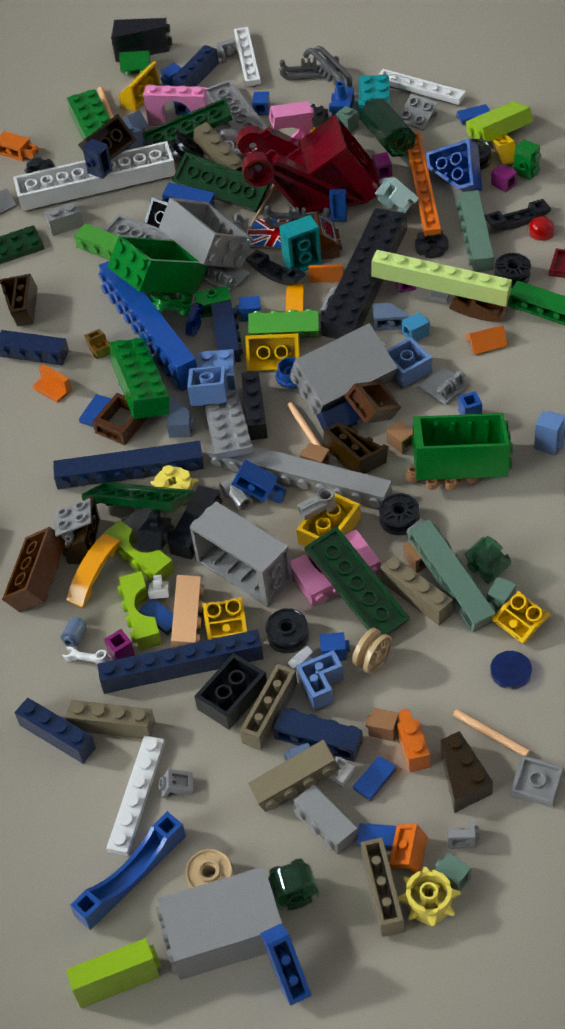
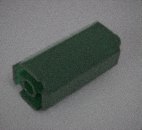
(387, 127)

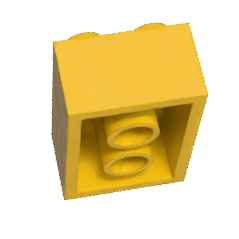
(344, 516)

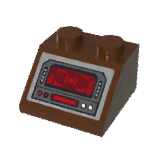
(328, 237)

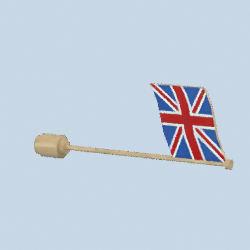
(263, 235)

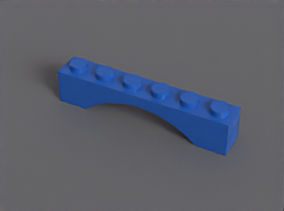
(104, 896)

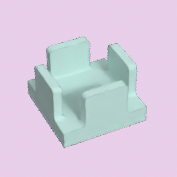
(394, 192)

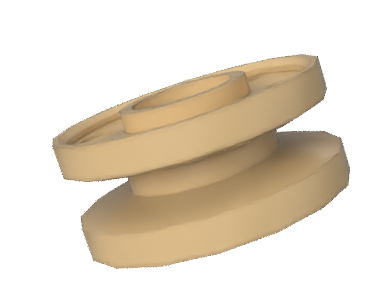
(372, 650)
(206, 862)

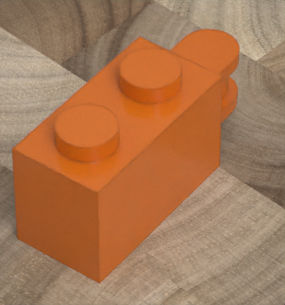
(17, 146)
(412, 742)

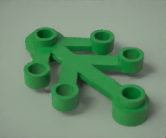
(164, 303)

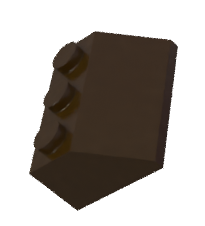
(114, 134)
(83, 537)

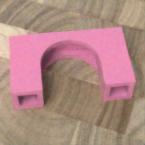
(157, 96)
(293, 115)
(315, 584)

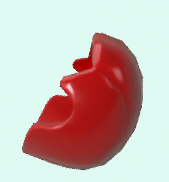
(541, 228)

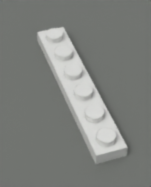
(247, 56)
(424, 87)
(135, 796)

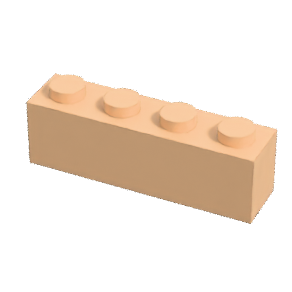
(186, 610)

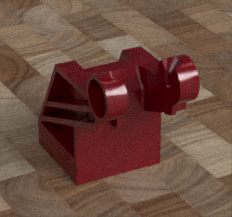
(309, 166)

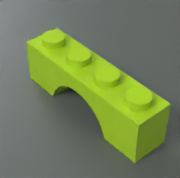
(149, 563)
(145, 628)

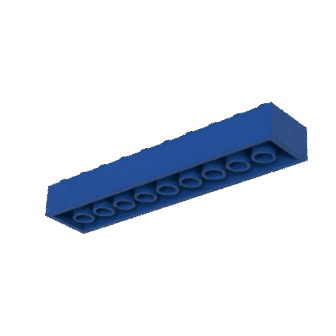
(150, 325)

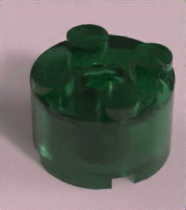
(487, 559)
(293, 885)

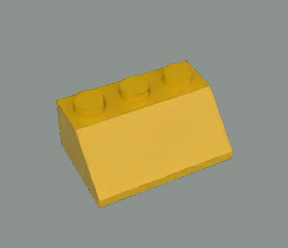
(132, 96)
(266, 351)

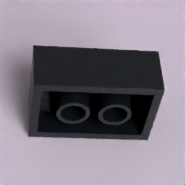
(231, 691)

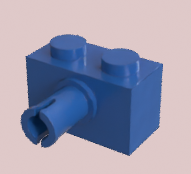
(341, 97)

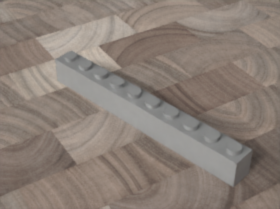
(312, 475)

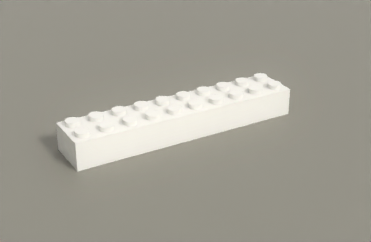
(74, 181)

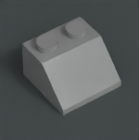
(63, 218)

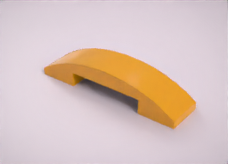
(295, 297)
(90, 568)

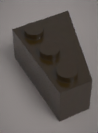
(20, 298)
(354, 450)
(464, 772)

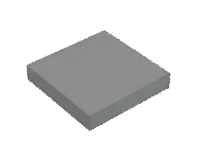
(537, 781)

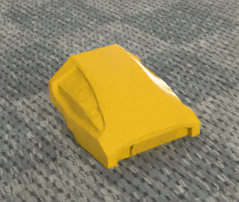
(520, 617)
(224, 618)

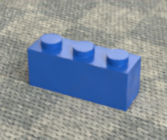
(184, 192)
(286, 964)

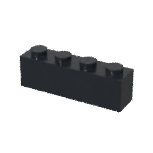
(254, 405)
(181, 539)

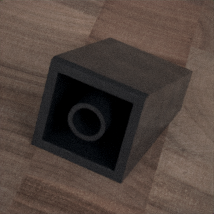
(141, 35)

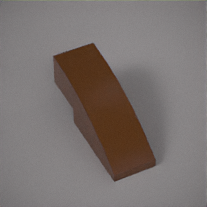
(478, 309)

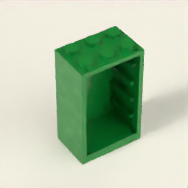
(156, 265)
(461, 446)

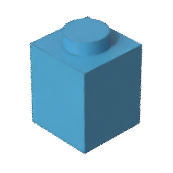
(416, 326)

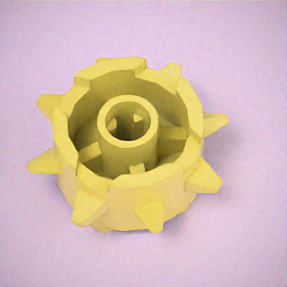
(174, 478)
(418, 899)

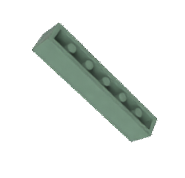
(475, 230)
(451, 575)

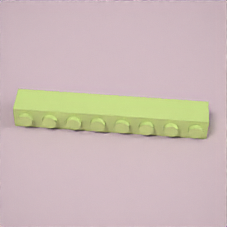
(441, 278)

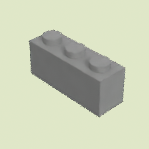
(325, 819)

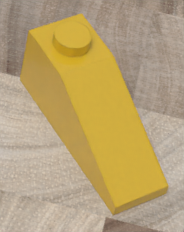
(504, 149)

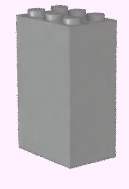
(205, 233)
(335, 367)
(241, 553)
(217, 922)

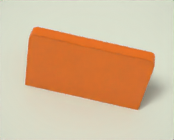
(325, 273)
(487, 339)
(52, 384)
(408, 848)

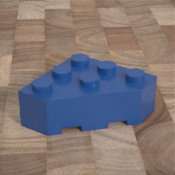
(457, 165)

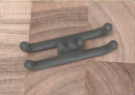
(329, 65)
(308, 70)
(291, 216)

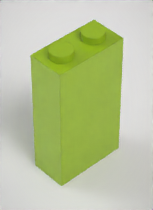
(499, 121)
(113, 972)

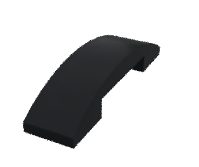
(518, 218)
(261, 262)

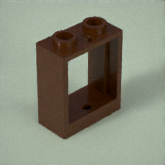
(369, 412)
(112, 431)

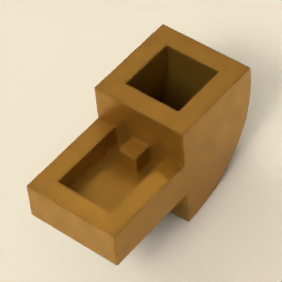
(97, 343)

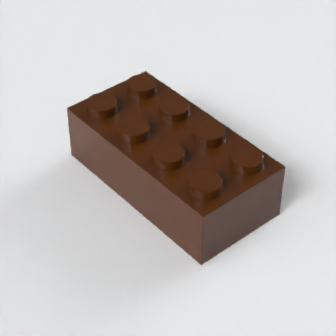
(34, 570)

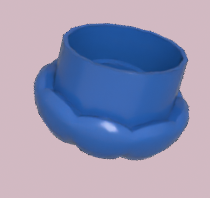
(283, 373)

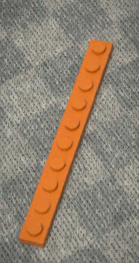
(423, 188)

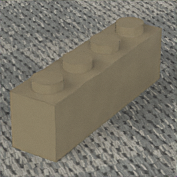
(215, 147)
(416, 590)
(268, 707)
(111, 719)
(294, 776)
(382, 887)

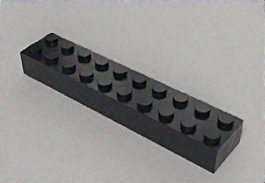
(357, 287)

